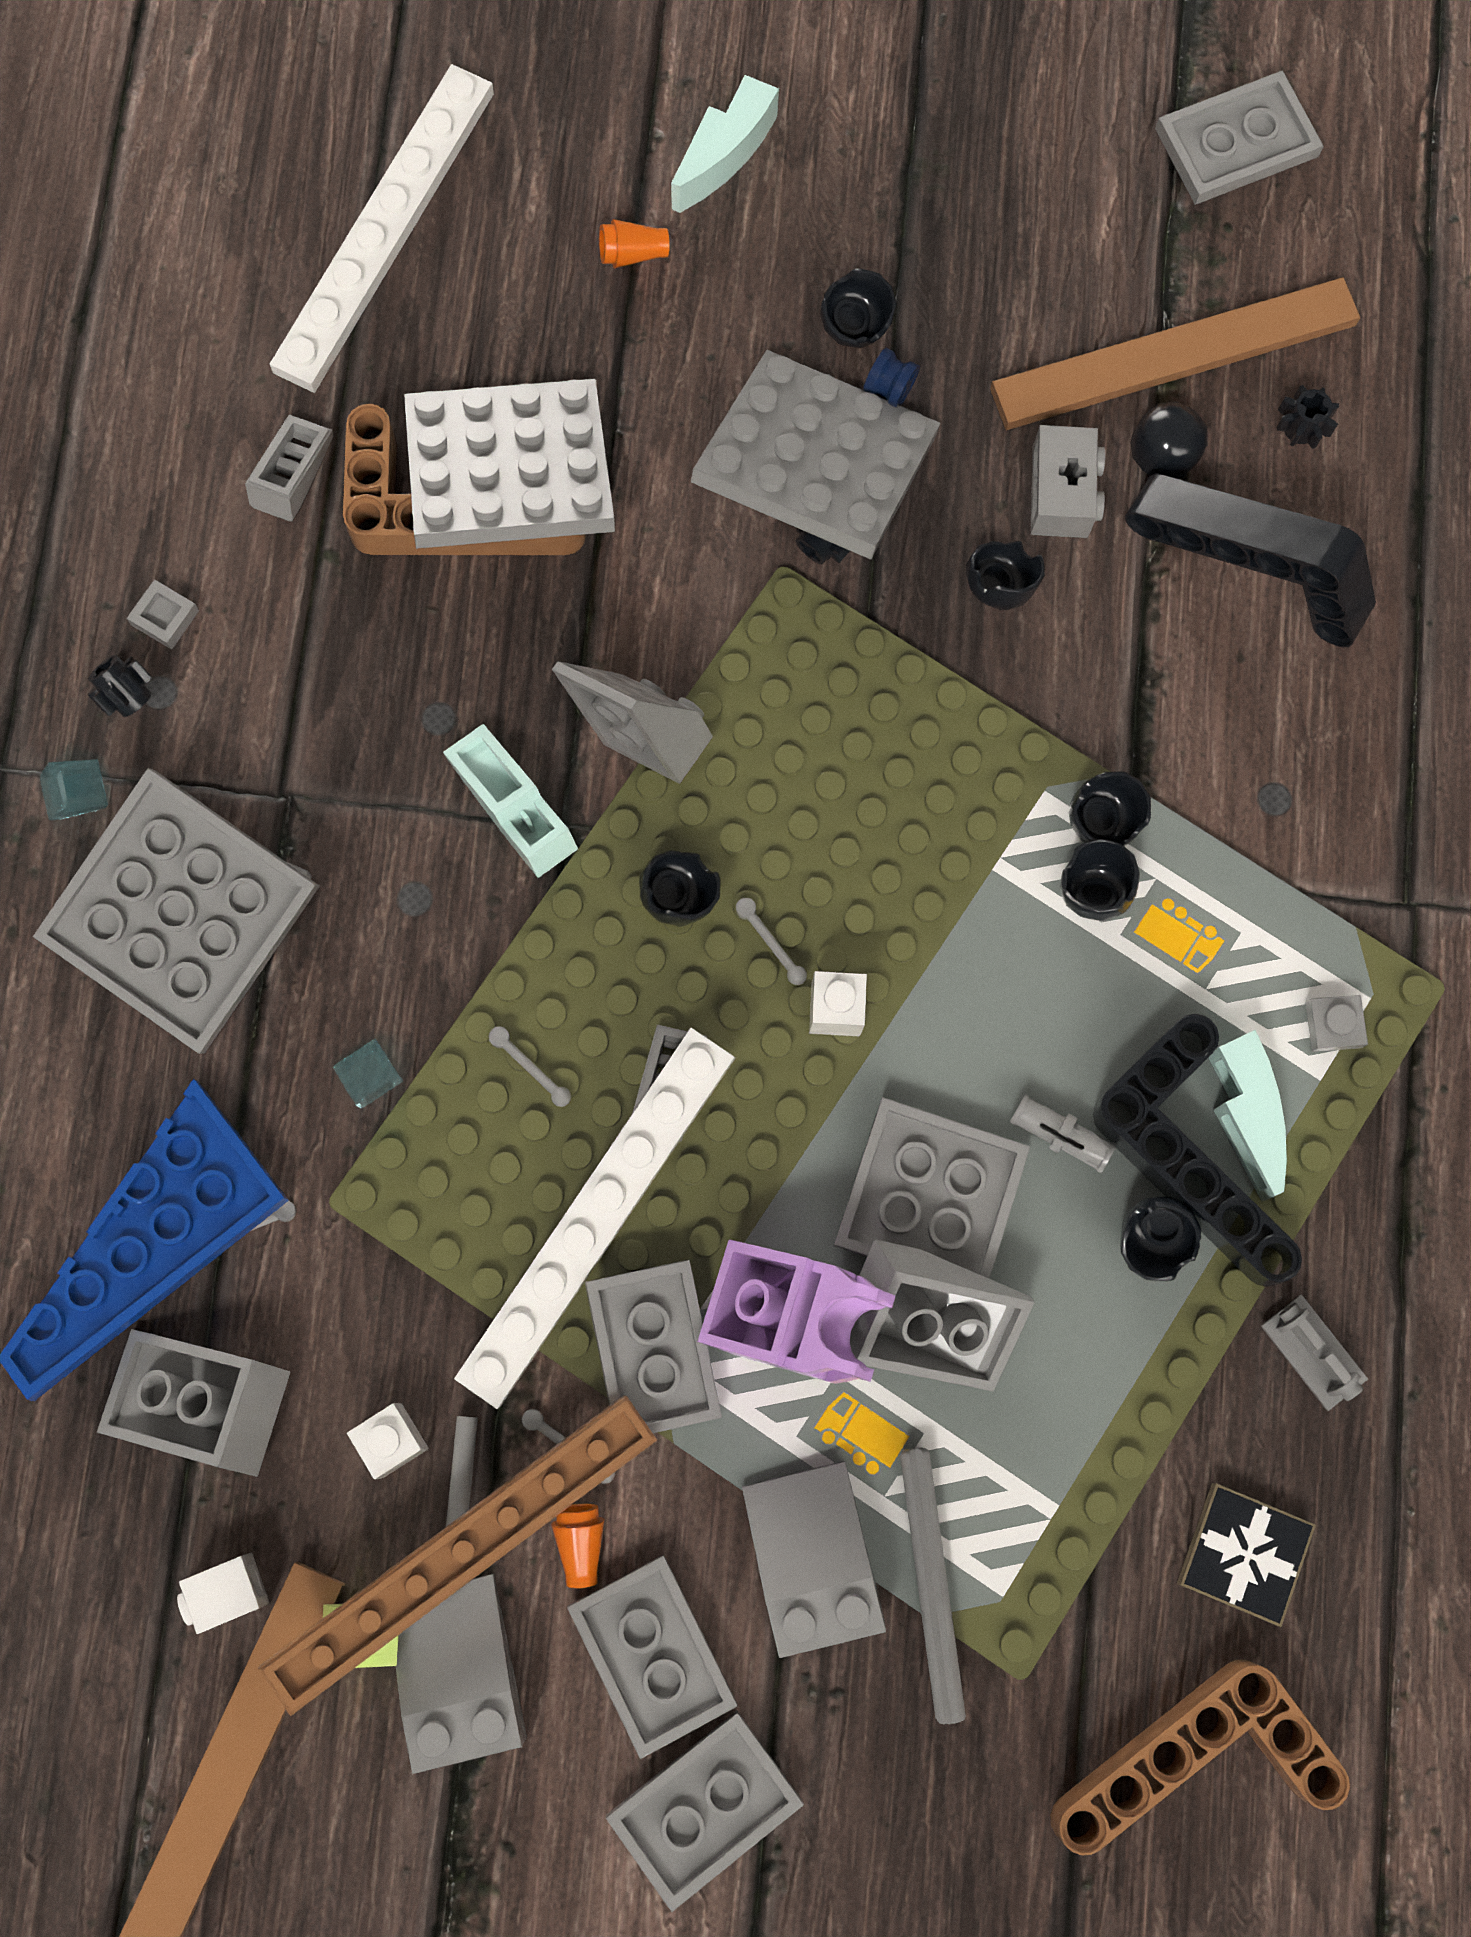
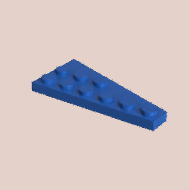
(158, 1229)

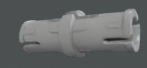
(1063, 1133)

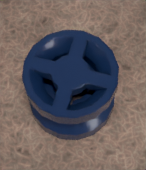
(891, 378)

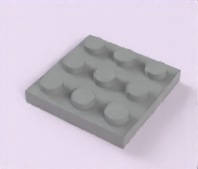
(932, 1188)

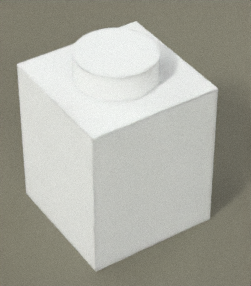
(837, 1003)
(387, 1440)
(222, 1593)

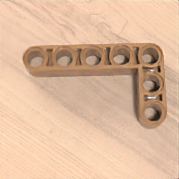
(394, 510)
(1194, 1751)

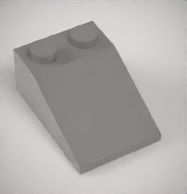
(638, 718)
(942, 1319)
(194, 1402)
(813, 1559)
(459, 1681)

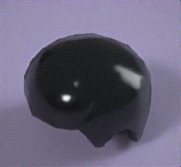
(858, 308)
(1169, 440)
(1004, 574)
(1110, 808)
(1100, 880)
(678, 888)
(1159, 1238)

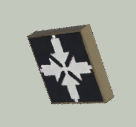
(1246, 1554)

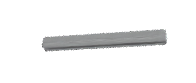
(932, 1586)

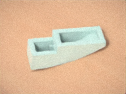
(724, 142)
(511, 800)
(1254, 1112)

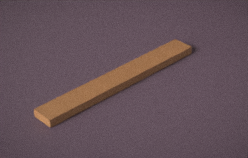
(1174, 353)
(455, 1555)
(227, 1767)

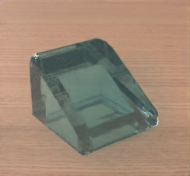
(72, 788)
(367, 1074)

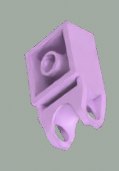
(789, 1312)

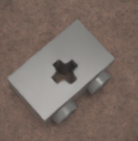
(1062, 455)

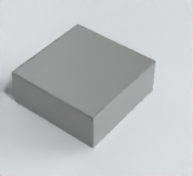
(163, 614)

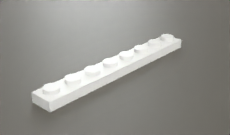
(382, 229)
(594, 1218)

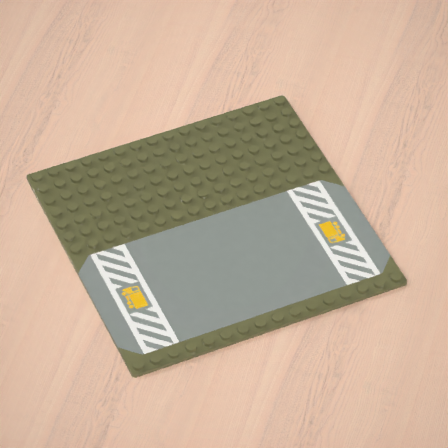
(922, 843)

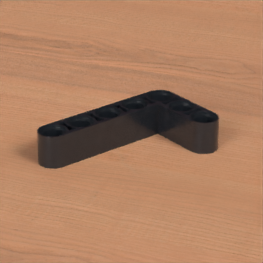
(1266, 539)
(1187, 1158)

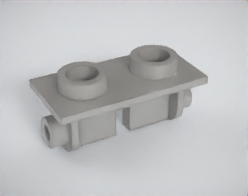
(1315, 1353)

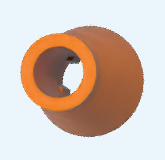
(631, 243)
(579, 1540)

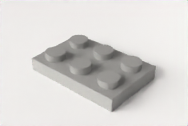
(1238, 137)
(649, 1345)
(652, 1656)
(704, 1810)

